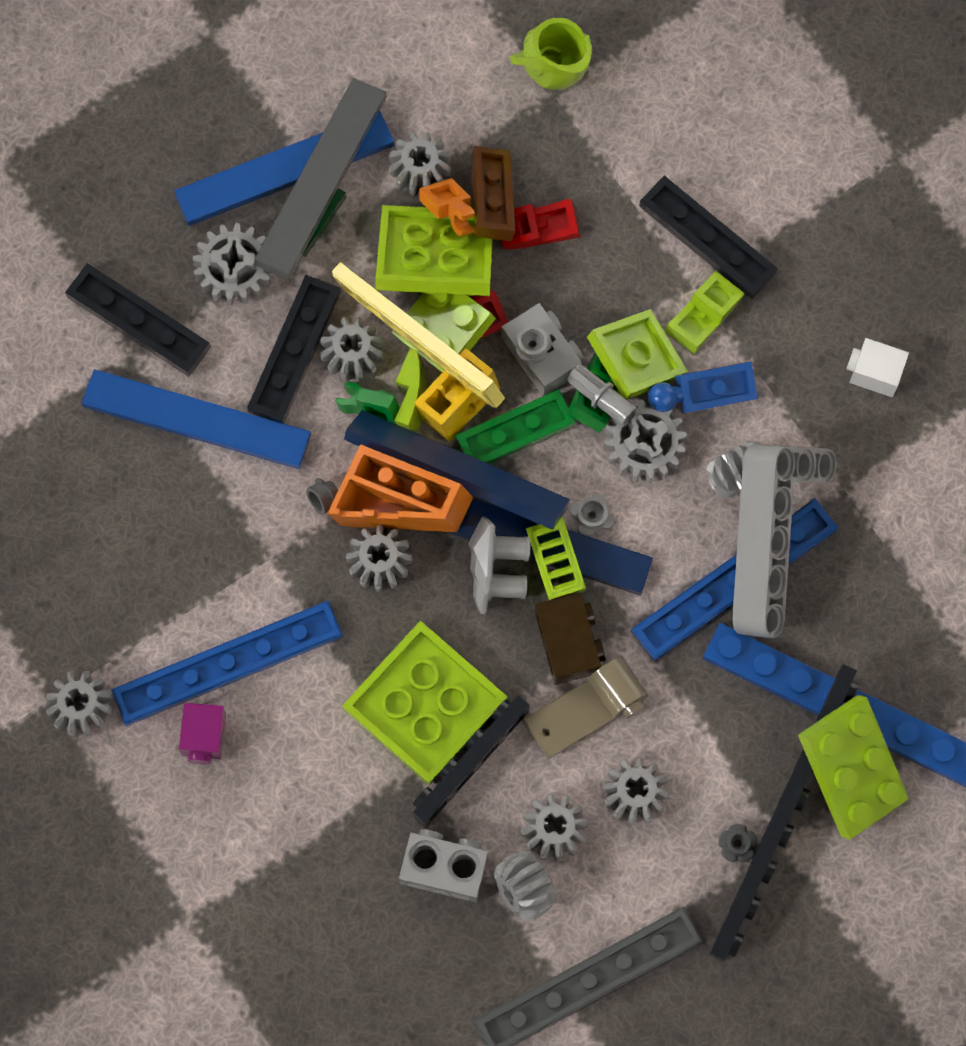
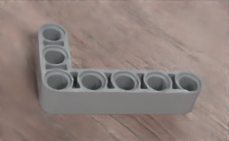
(766, 531)

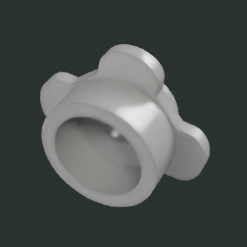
(592, 504)

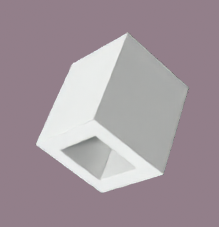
(877, 367)

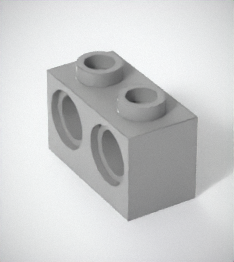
(440, 876)

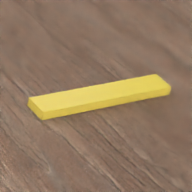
(418, 336)

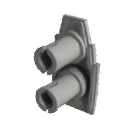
(486, 548)

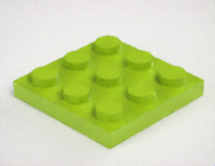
(428, 255)
(424, 702)

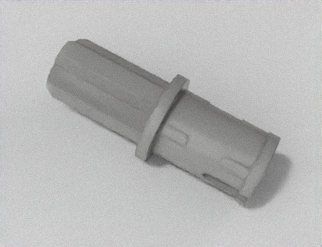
(602, 394)

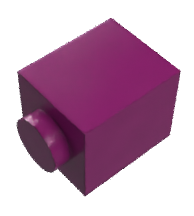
(202, 732)

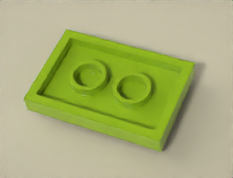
(853, 767)

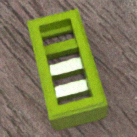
(565, 589)

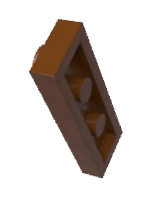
(493, 193)

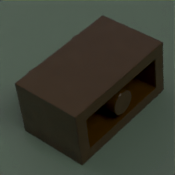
(568, 638)

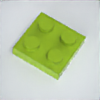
(452, 319)
(636, 353)

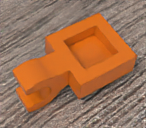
(450, 201)

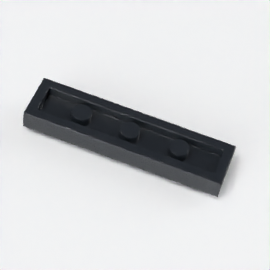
(708, 237)
(138, 320)
(294, 349)
(480, 747)

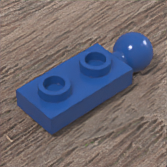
(706, 389)

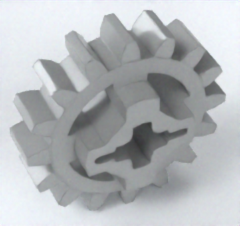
(217, 261)
(630, 449)

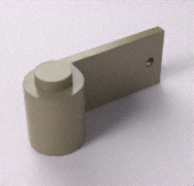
(588, 707)

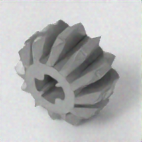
(419, 149)
(351, 360)
(726, 471)
(381, 570)
(67, 714)
(639, 803)
(553, 840)
(524, 885)

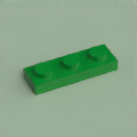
(517, 429)

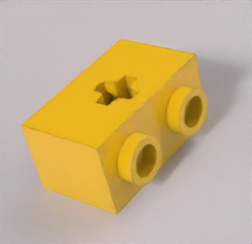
(449, 404)

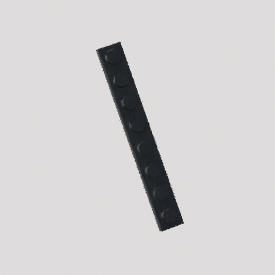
(778, 830)

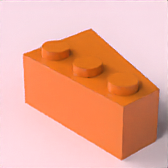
(397, 496)

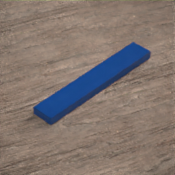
(264, 176)
(196, 419)
(716, 590)
(226, 663)

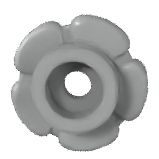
(536, 335)

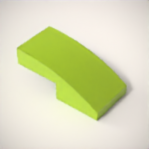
(704, 312)
(411, 384)

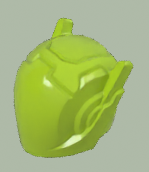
(555, 54)

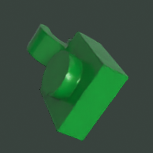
(375, 402)

